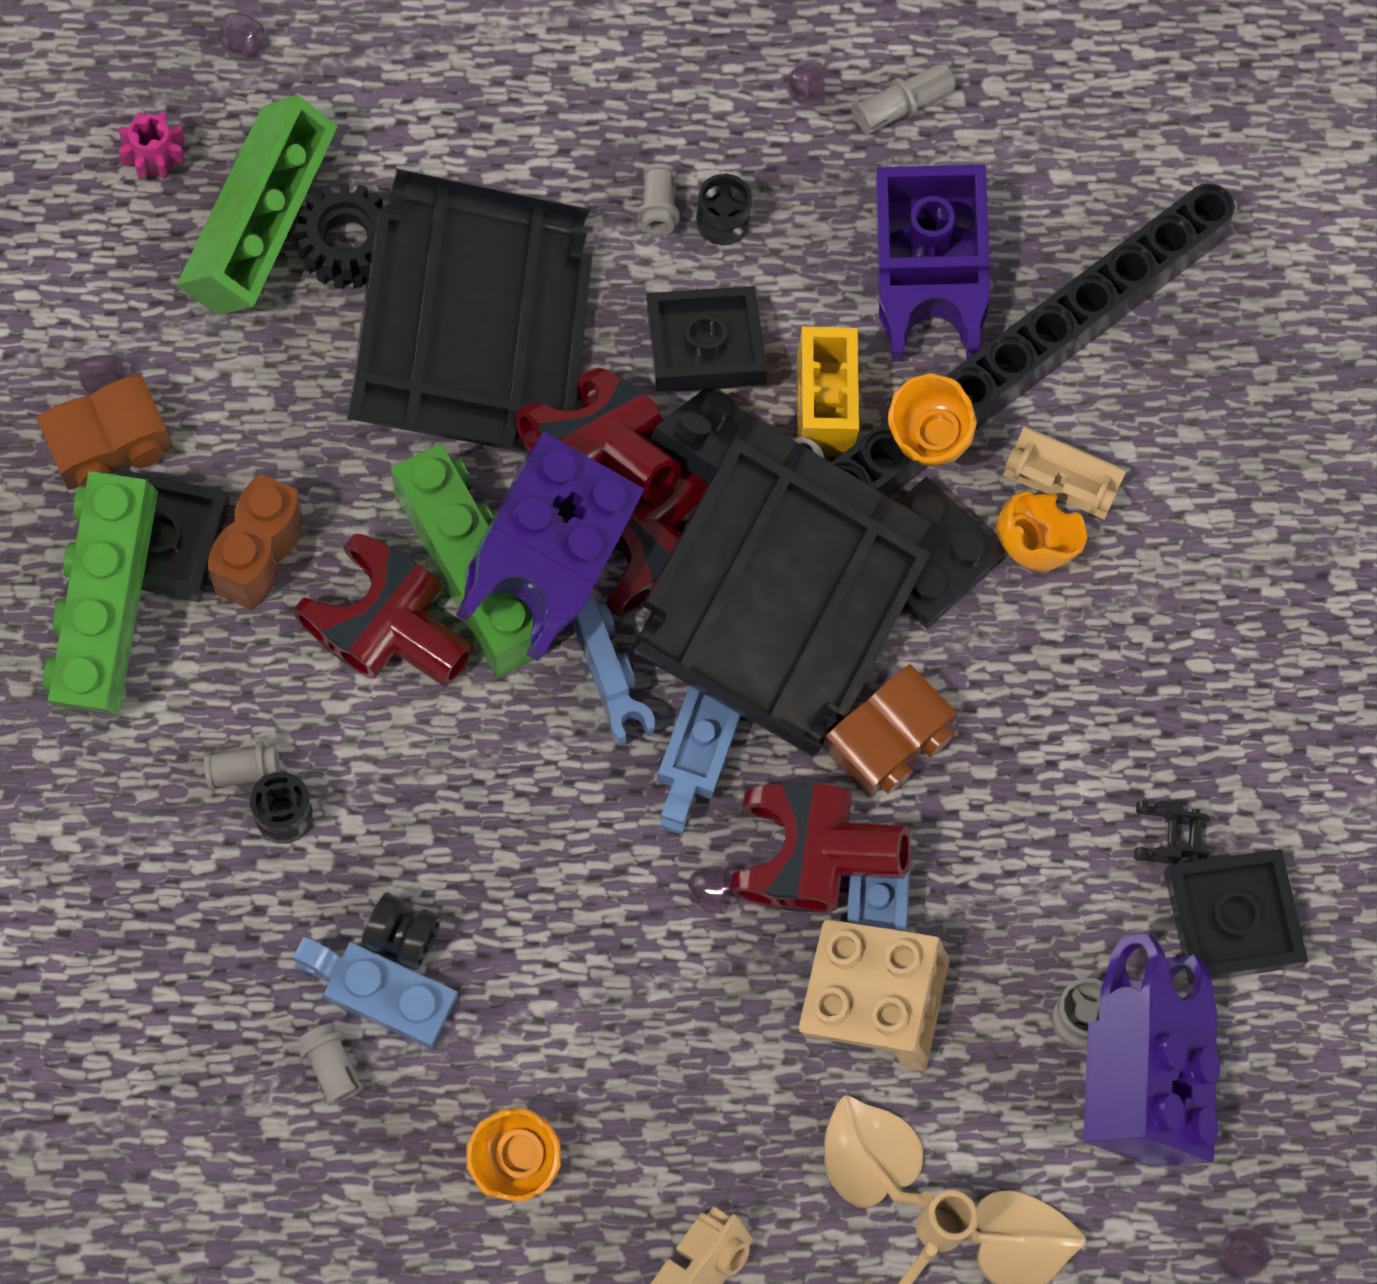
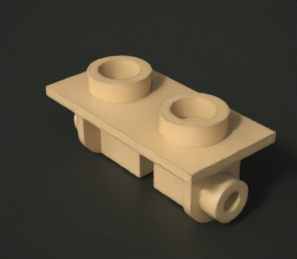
(1064, 471)
(715, 1247)

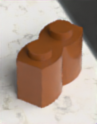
(105, 431)
(248, 550)
(891, 731)

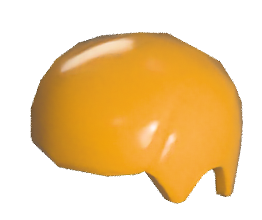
(932, 419)
(1039, 533)
(514, 1154)

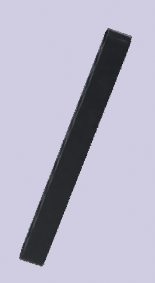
(1065, 320)

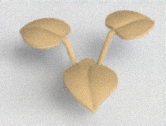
(879, 1154)

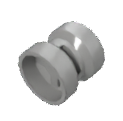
(1084, 999)

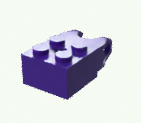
(937, 270)
(537, 554)
(1153, 1061)

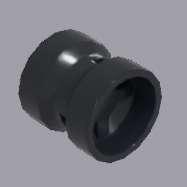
(726, 197)
(288, 817)
(405, 928)

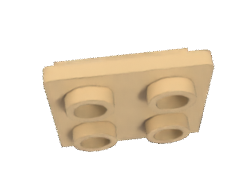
(876, 990)

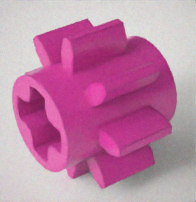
(151, 145)

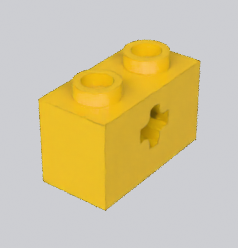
(828, 388)

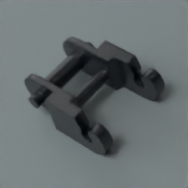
(1174, 815)

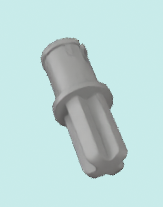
(903, 98)

